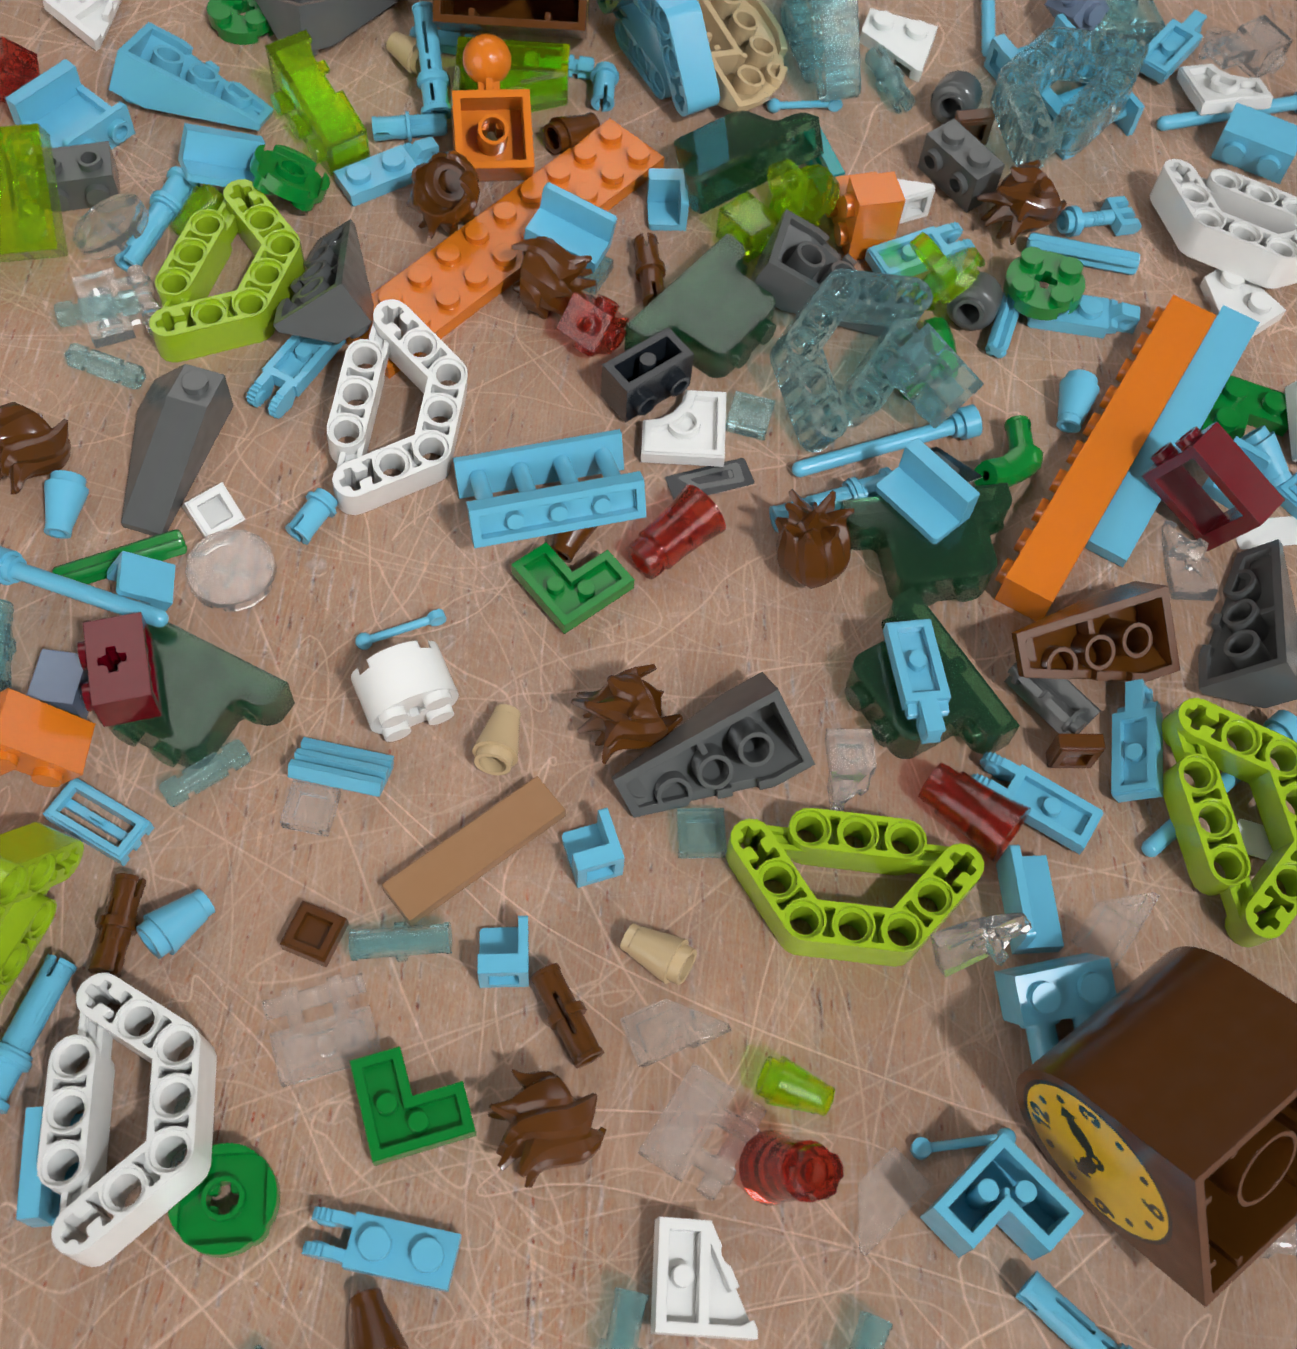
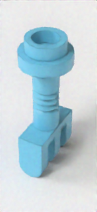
(1113, 213)

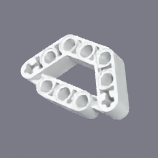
(1230, 222)
(397, 336)
(91, 1191)

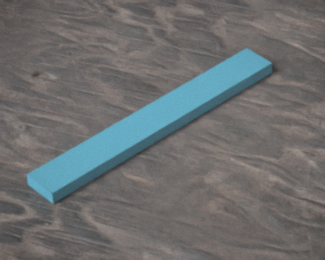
(1187, 407)

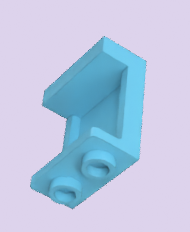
(69, 109)

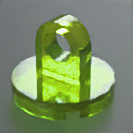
(802, 191)
(946, 275)

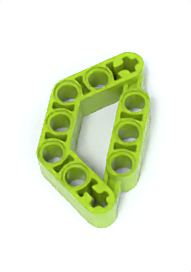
(202, 325)
(1200, 747)
(781, 845)
(30, 864)

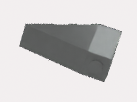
(323, 19)
(797, 263)
(332, 294)
(171, 443)
(1255, 633)
(724, 748)

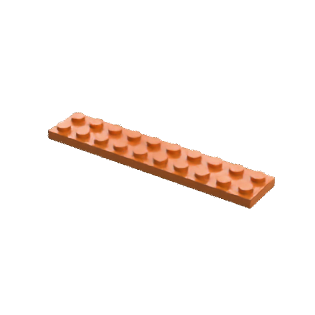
(478, 258)

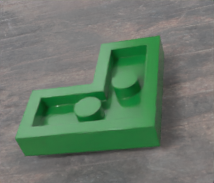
(1248, 404)
(567, 594)
(403, 1122)

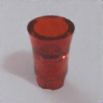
(676, 532)
(974, 809)
(788, 1169)

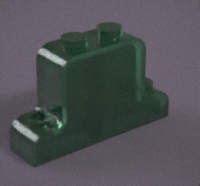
(737, 152)
(711, 311)
(949, 570)
(202, 698)
(974, 707)

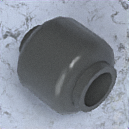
(954, 93)
(977, 304)

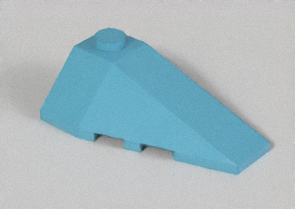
(165, 76)

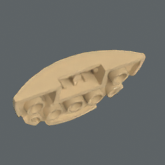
(745, 51)

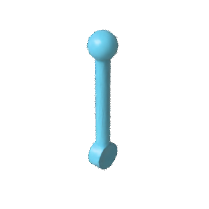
(775, 105)
(434, 618)
(922, 1147)

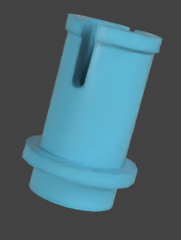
(604, 79)
(312, 515)

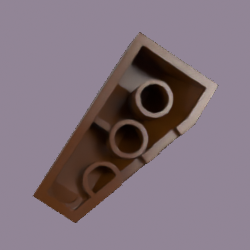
(1105, 637)

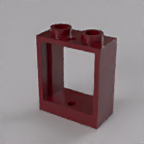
(1229, 469)

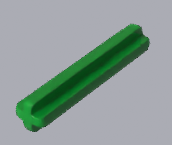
(95, 566)

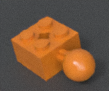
(492, 110)

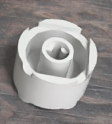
(405, 689)

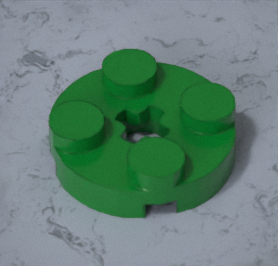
(237, 28)
(288, 176)
(1038, 266)
(246, 1222)

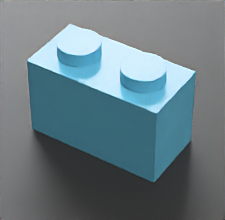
(1257, 143)

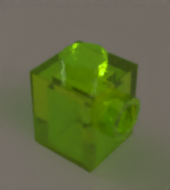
(747, 222)

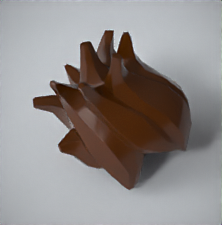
(444, 192)
(1023, 201)
(550, 276)
(30, 445)
(814, 540)
(626, 712)
(546, 1126)

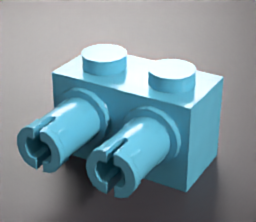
(1053, 990)

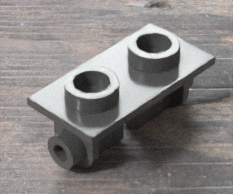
(1055, 701)

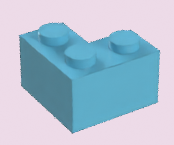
(1003, 1190)

